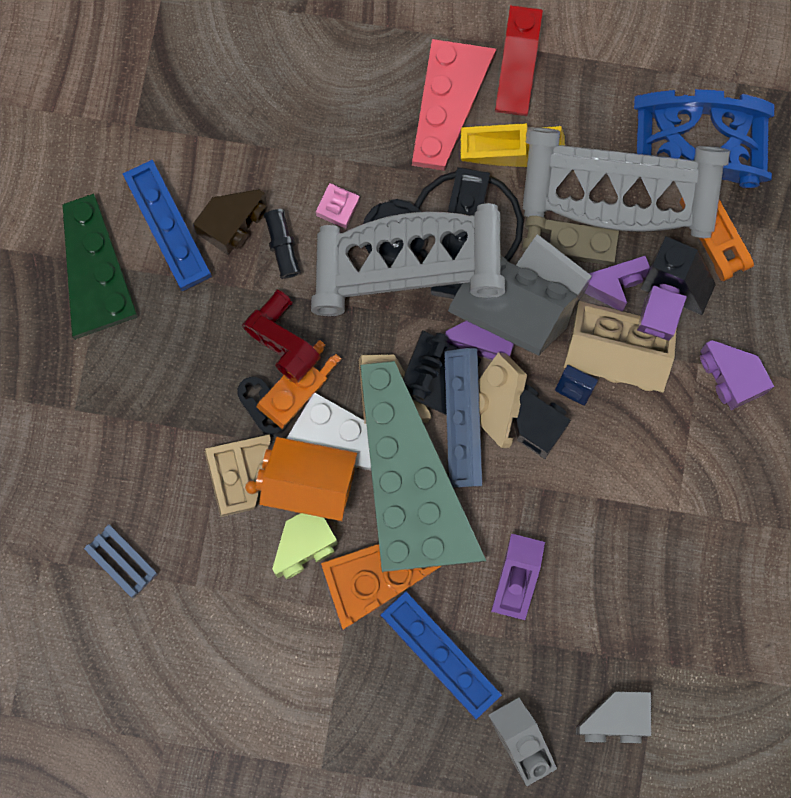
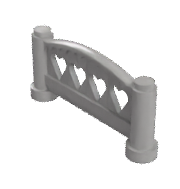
(696, 179)
(475, 263)

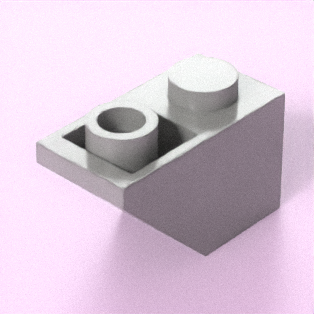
(619, 715)
(523, 741)

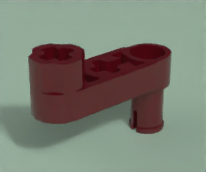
(297, 355)

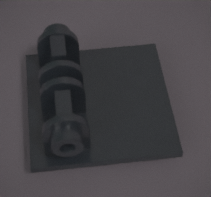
(427, 371)

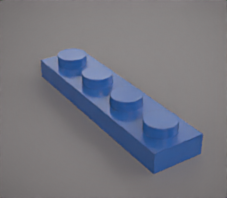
(167, 225)
(440, 655)

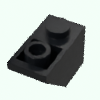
(538, 423)

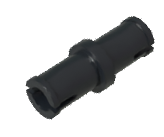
(282, 243)

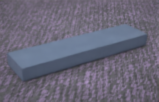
(463, 417)

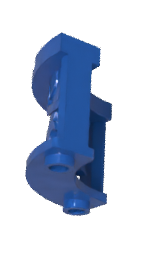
(744, 112)

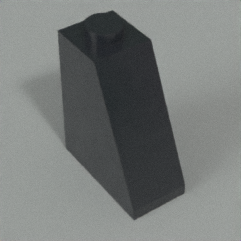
(683, 269)

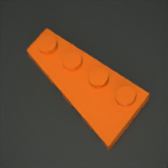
(361, 586)

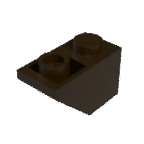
(229, 217)

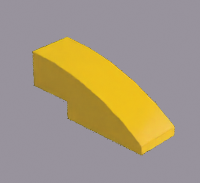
(498, 144)

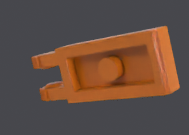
(288, 398)

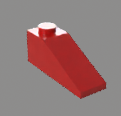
(518, 60)

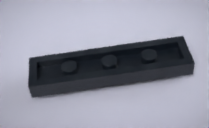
(468, 192)

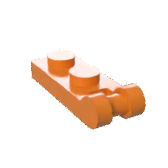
(723, 239)

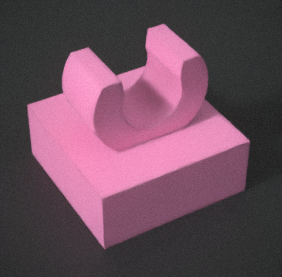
(337, 205)

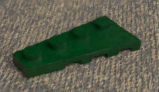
(95, 278)

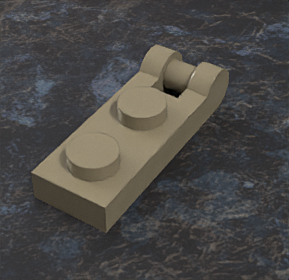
(575, 240)

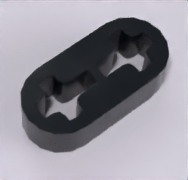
(250, 405)

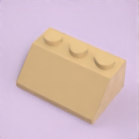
(610, 347)

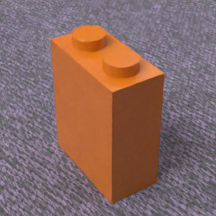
(306, 478)

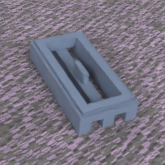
(100, 540)

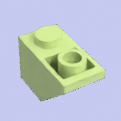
(301, 541)

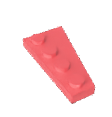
(449, 92)

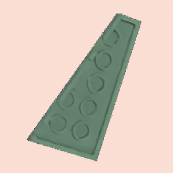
(413, 498)

